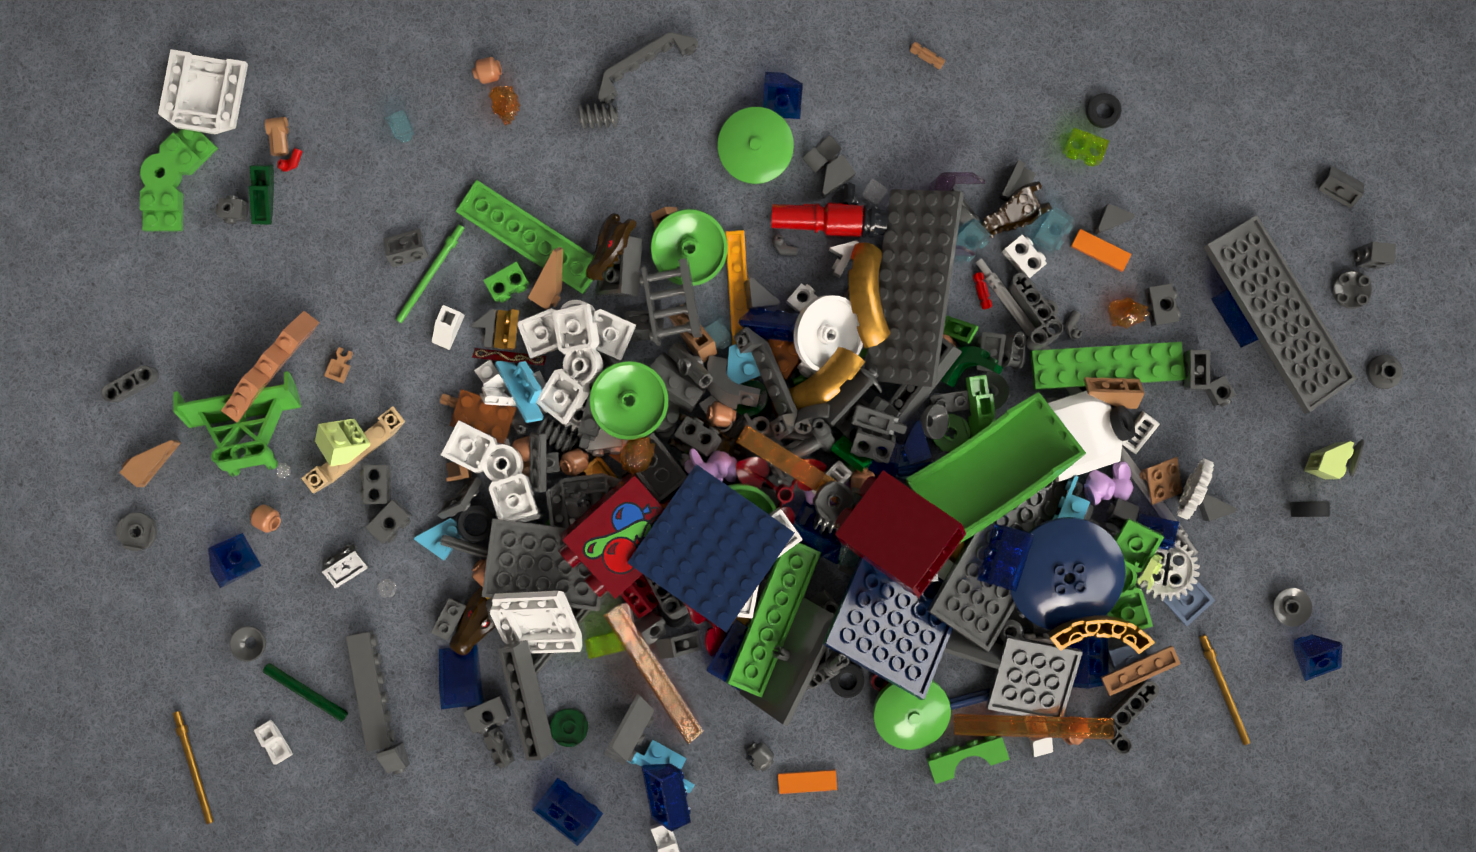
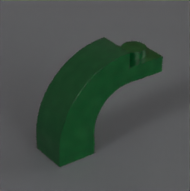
(970, 357)

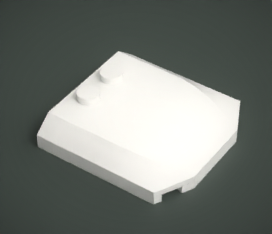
(202, 92)
(1091, 426)
(539, 618)

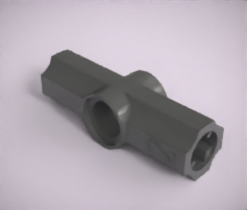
(690, 365)

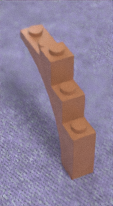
(268, 365)

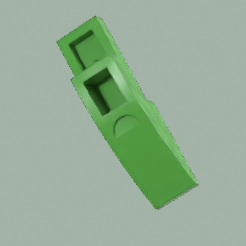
(981, 404)

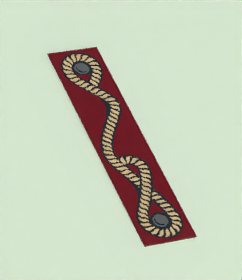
(507, 356)

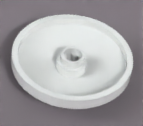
(824, 327)

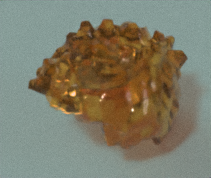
(505, 103)
(1126, 312)
(637, 455)

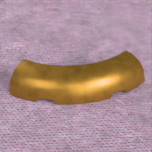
(865, 294)
(827, 380)
(1100, 627)

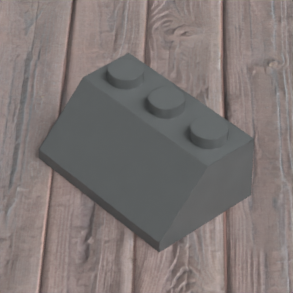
(624, 275)
(680, 388)
(849, 393)
(964, 648)
(630, 731)

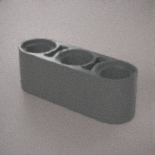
(121, 384)

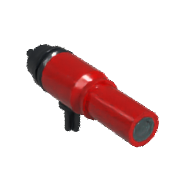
(833, 219)

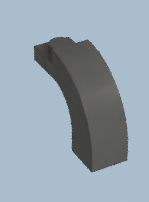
(726, 390)

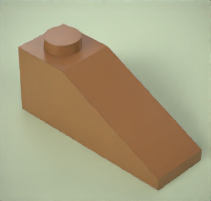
(549, 284)
(699, 346)
(1116, 391)
(144, 466)

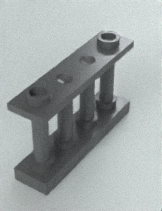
(689, 307)

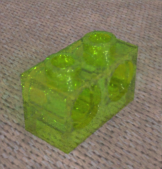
(1086, 142)
(603, 645)

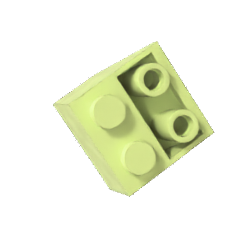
(341, 441)
(1330, 460)

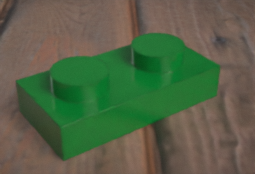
(843, 450)

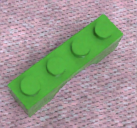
(944, 764)

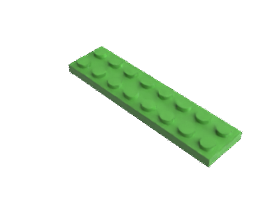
(524, 233)
(1139, 361)
(772, 619)

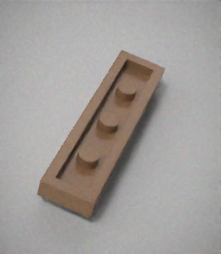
(1140, 670)

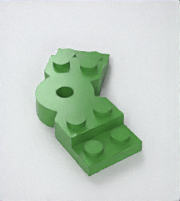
(160, 197)
(1138, 547)

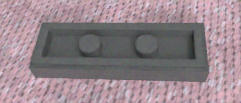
(538, 461)

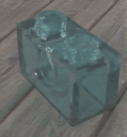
(1059, 220)
(975, 232)

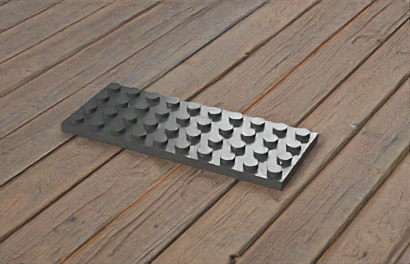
(915, 284)
(1280, 314)
(979, 608)

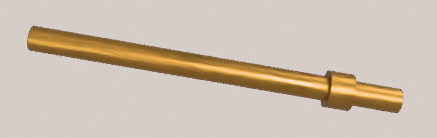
(1210, 654)
(182, 731)

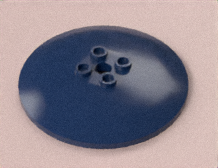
(1064, 548)

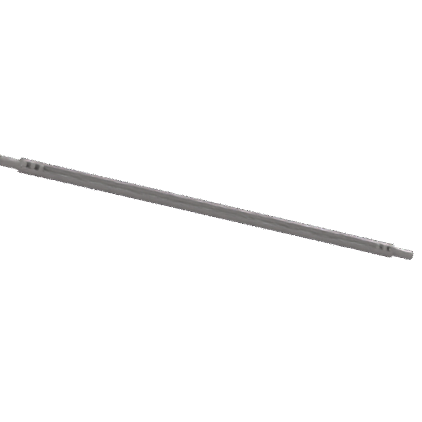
(1027, 326)

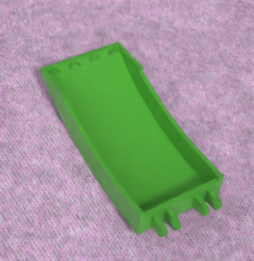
(999, 466)

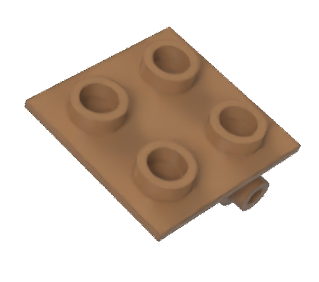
(1163, 480)

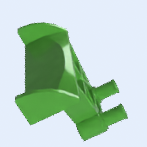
(228, 454)

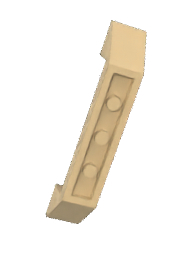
(380, 432)

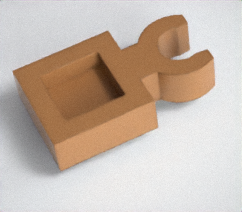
(338, 368)

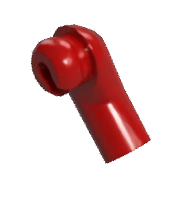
(292, 162)

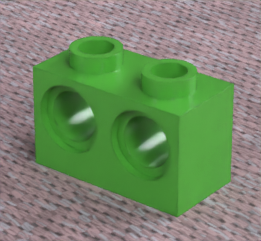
(505, 277)

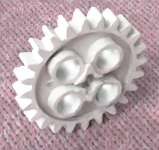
(1195, 489)
(1184, 572)

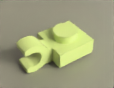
(1153, 567)

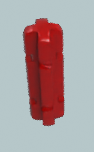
(982, 290)

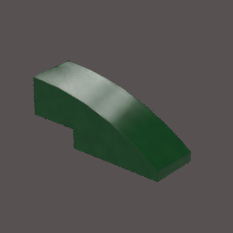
(261, 193)

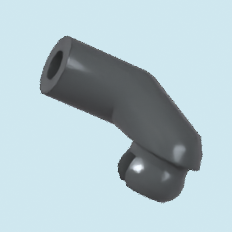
(1071, 326)

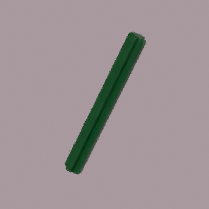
(305, 692)

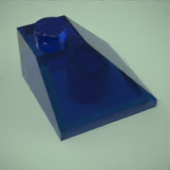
(783, 94)
(915, 445)
(232, 560)
(1317, 655)

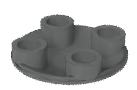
(1352, 289)

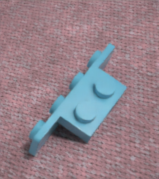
(522, 387)
(1072, 505)
(660, 754)

